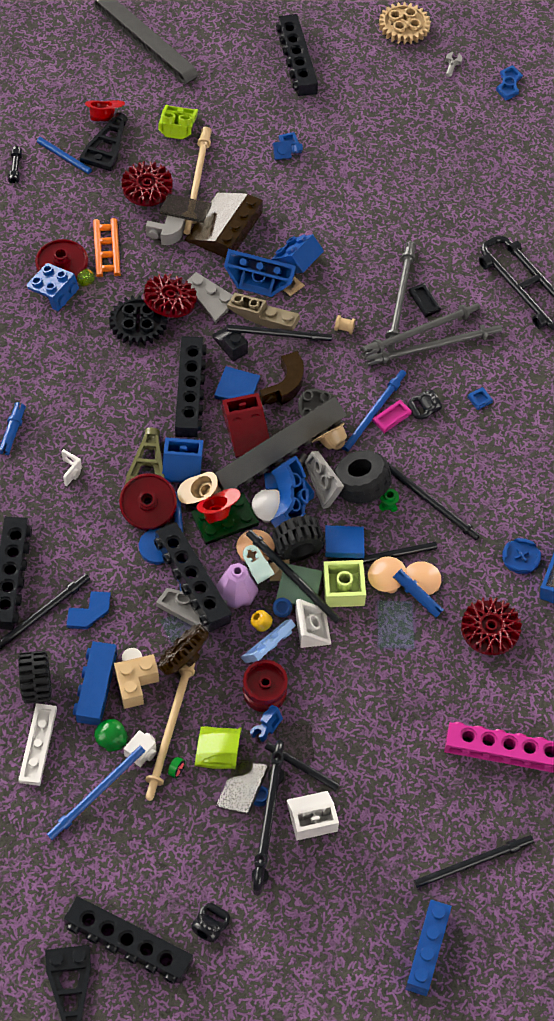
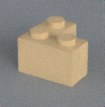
(134, 674)

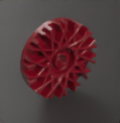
(147, 184)
(63, 254)
(169, 296)
(154, 514)
(491, 627)

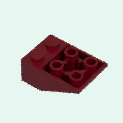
(245, 422)

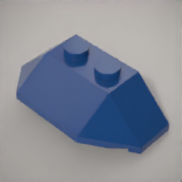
(258, 273)

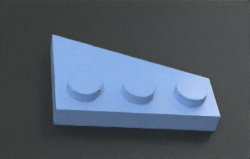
(268, 642)

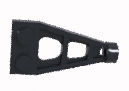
(101, 158)
(64, 960)

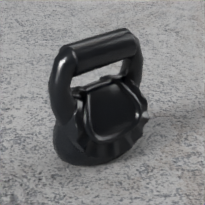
(429, 403)
(206, 926)

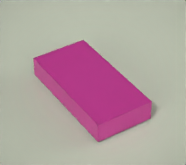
(391, 416)

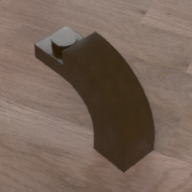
(288, 388)

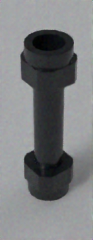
(16, 154)

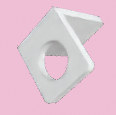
(74, 470)

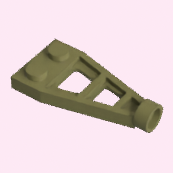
(149, 442)

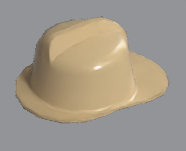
(334, 438)
(198, 488)

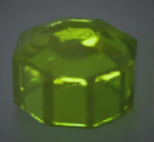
(86, 277)

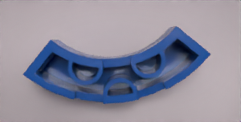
(292, 491)

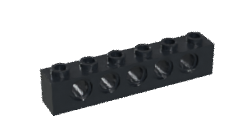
(297, 55)
(189, 397)
(12, 528)
(211, 618)
(82, 910)

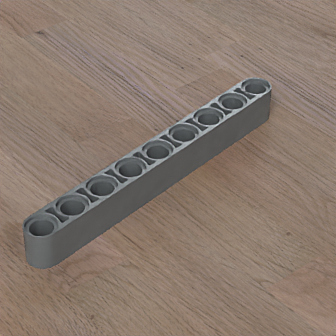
(147, 39)

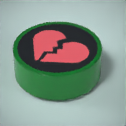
(176, 767)

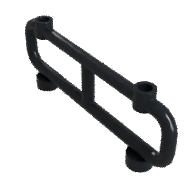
(488, 260)
(275, 776)

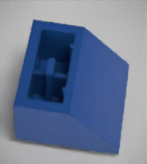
(299, 252)
(182, 459)

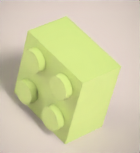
(344, 583)

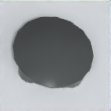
(312, 399)

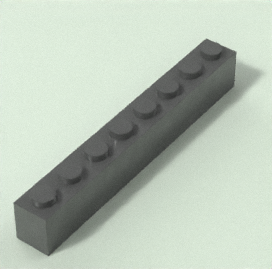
(280, 444)

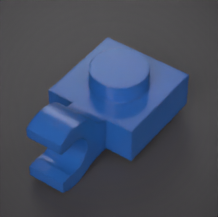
(283, 150)
(270, 721)

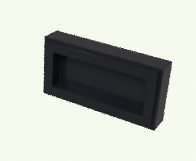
(424, 300)

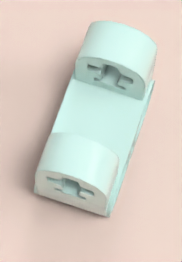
(259, 568)

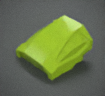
(177, 121)
(217, 747)

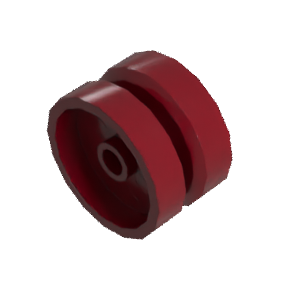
(265, 685)

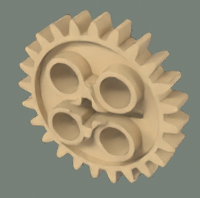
(404, 23)

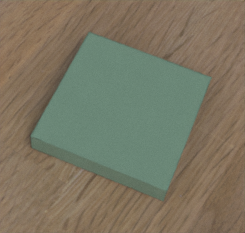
(290, 591)

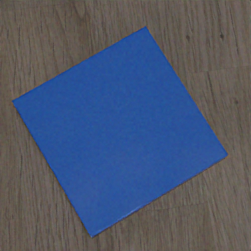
(236, 384)
(344, 541)

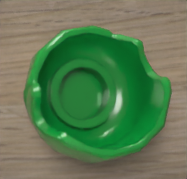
(111, 735)

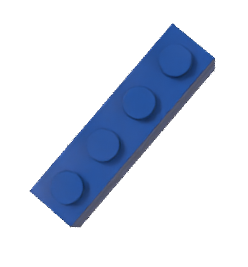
(96, 683)
(428, 948)

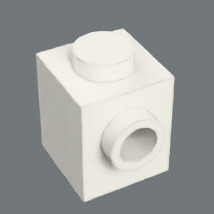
(147, 742)

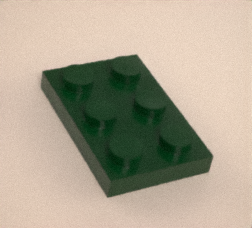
(239, 519)

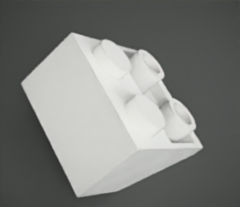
(313, 815)

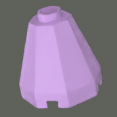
(237, 586)

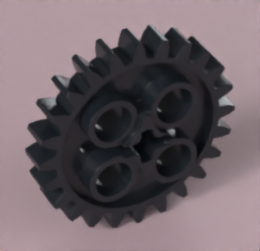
(126, 316)

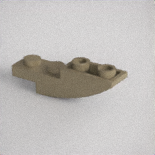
(262, 314)

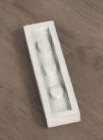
(37, 744)

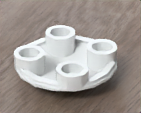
(266, 504)

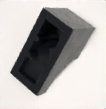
(231, 343)

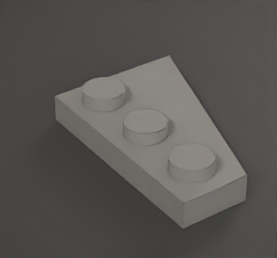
(210, 296)
(323, 478)
(179, 605)

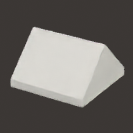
(311, 625)

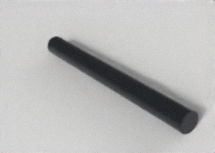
(305, 768)

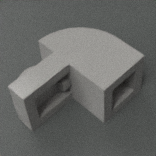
(169, 232)

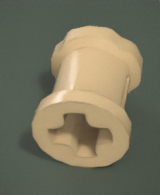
(344, 324)

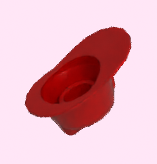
(103, 109)
(218, 506)

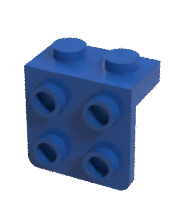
(55, 284)

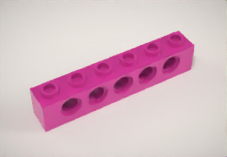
(497, 752)

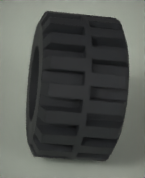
(298, 538)
(35, 677)

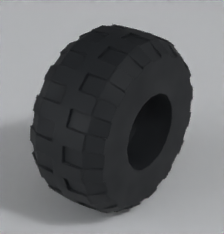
(364, 476)

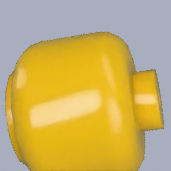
(261, 620)

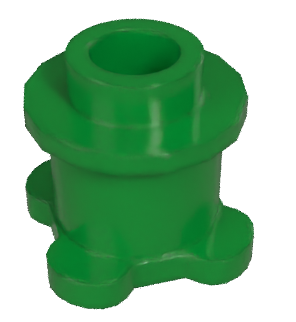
(389, 500)

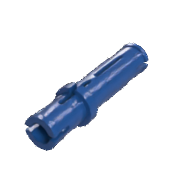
(14, 421)
(418, 593)

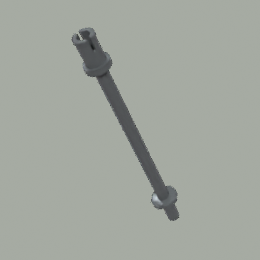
(407, 257)
(378, 346)
(385, 356)

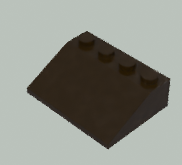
(226, 222)

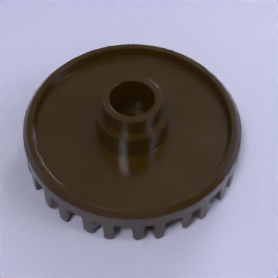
(184, 650)

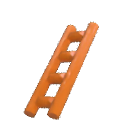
(99, 254)

